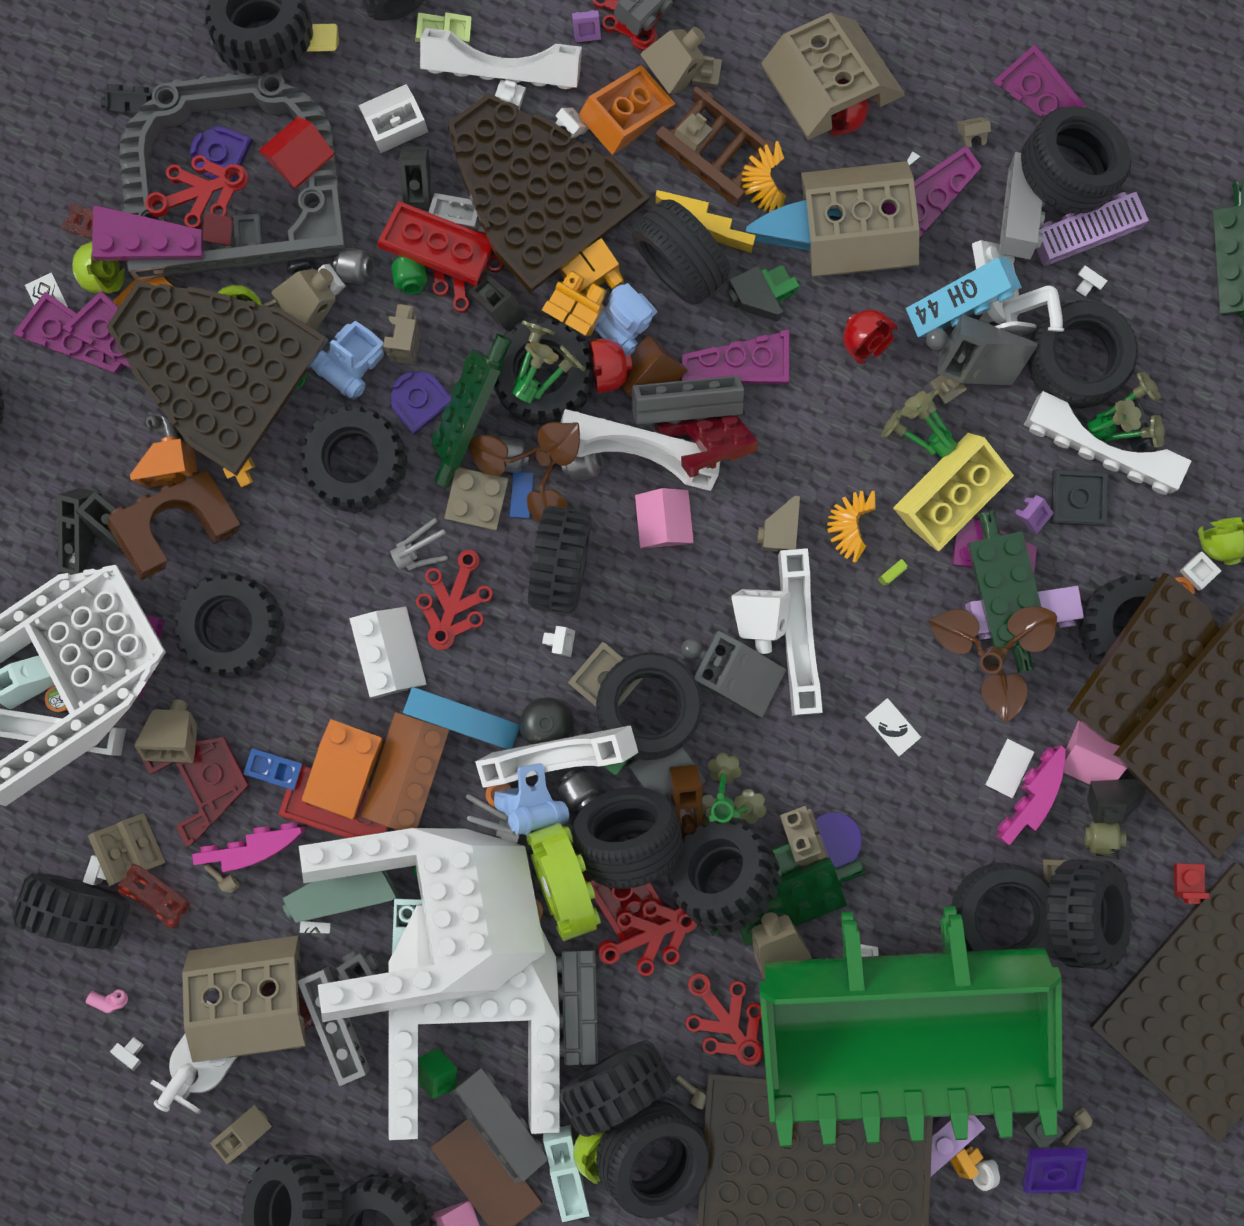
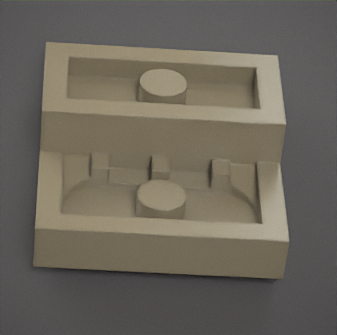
(126, 845)

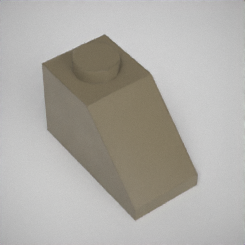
(780, 529)
(241, 1134)

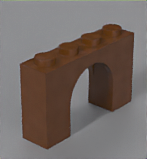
(195, 495)

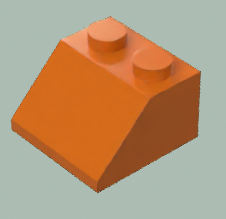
(165, 464)

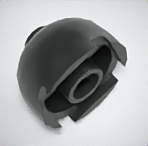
(546, 721)

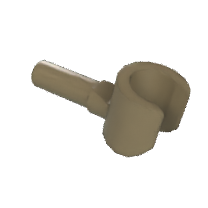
(226, 884)
(699, 1095)
(1083, 1122)

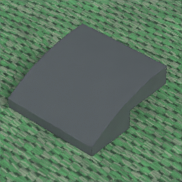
(655, 773)

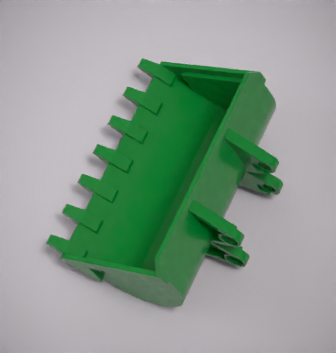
(912, 1037)

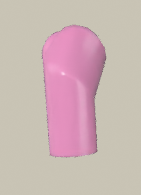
(108, 1003)

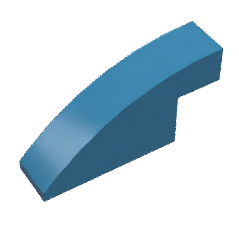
(786, 226)
(461, 718)

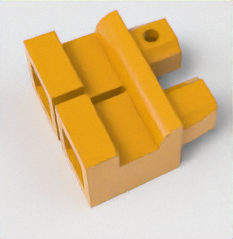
(596, 266)
(574, 307)

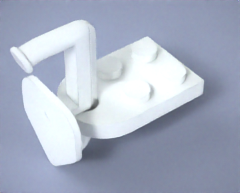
(1008, 311)
(184, 1077)

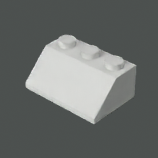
(387, 651)

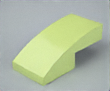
(458, 24)

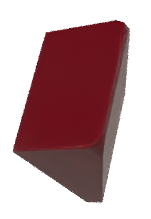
(217, 228)

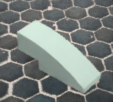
(564, 1174)

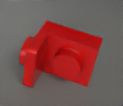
(1190, 882)

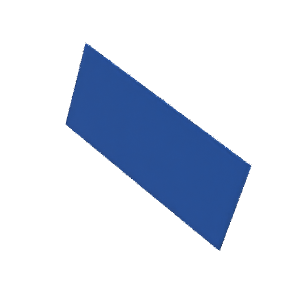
(521, 488)

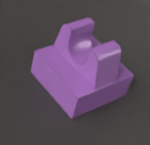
(586, 26)
(1035, 514)

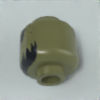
(1104, 839)

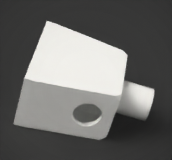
(761, 616)

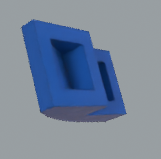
(273, 769)

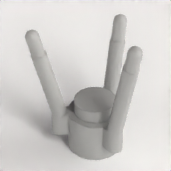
(406, 553)
(503, 828)

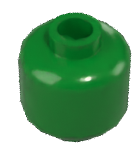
(408, 275)

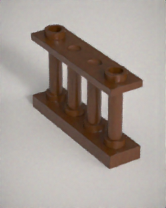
(712, 172)

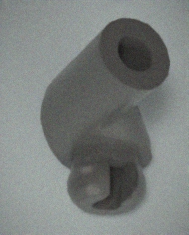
(161, 424)

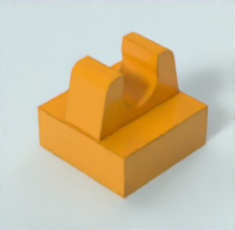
(244, 476)
(965, 1162)

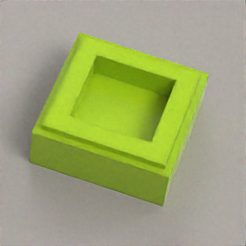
(892, 573)

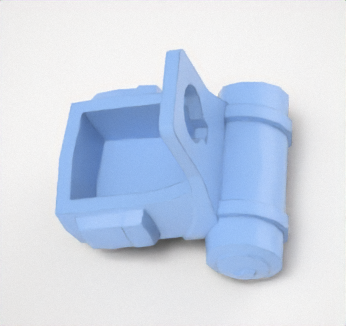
(625, 317)
(349, 357)
(530, 806)

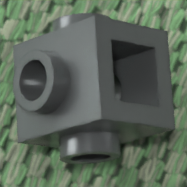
(367, 961)

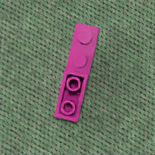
(1042, 786)
(259, 847)

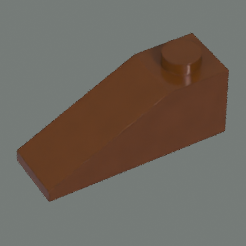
(686, 797)

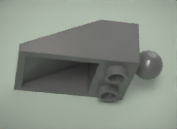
(980, 353)
(738, 674)

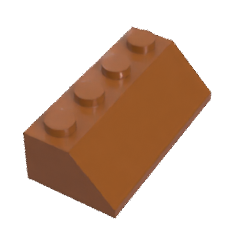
(404, 772)

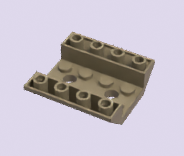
(809, 74)
(864, 235)
(242, 1018)

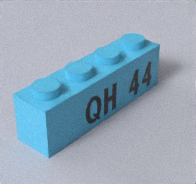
(965, 296)

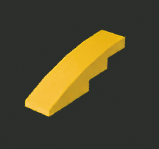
(716, 225)

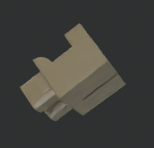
(406, 337)
(801, 833)

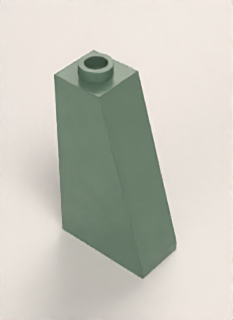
(339, 895)

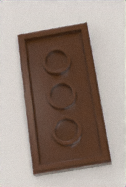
(484, 1178)

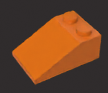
(625, 109)
(342, 769)

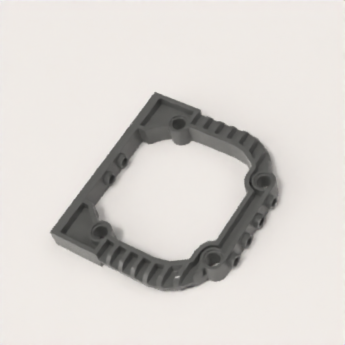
(315, 233)

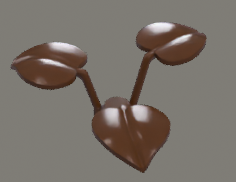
(558, 445)
(1030, 625)

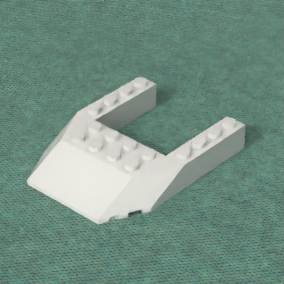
(97, 657)
(474, 909)
(524, 997)

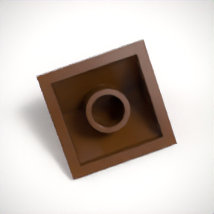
(652, 365)

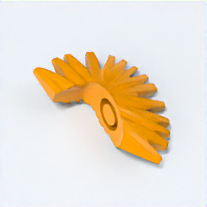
(762, 181)
(847, 523)

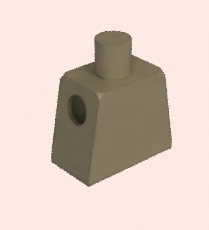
(675, 58)
(306, 296)
(168, 735)
(777, 941)

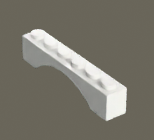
(446, 52)
(1056, 420)
(608, 436)
(799, 640)
(28, 726)
(583, 750)

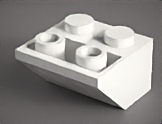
(393, 118)

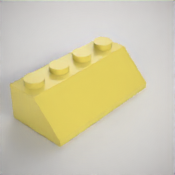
(953, 491)

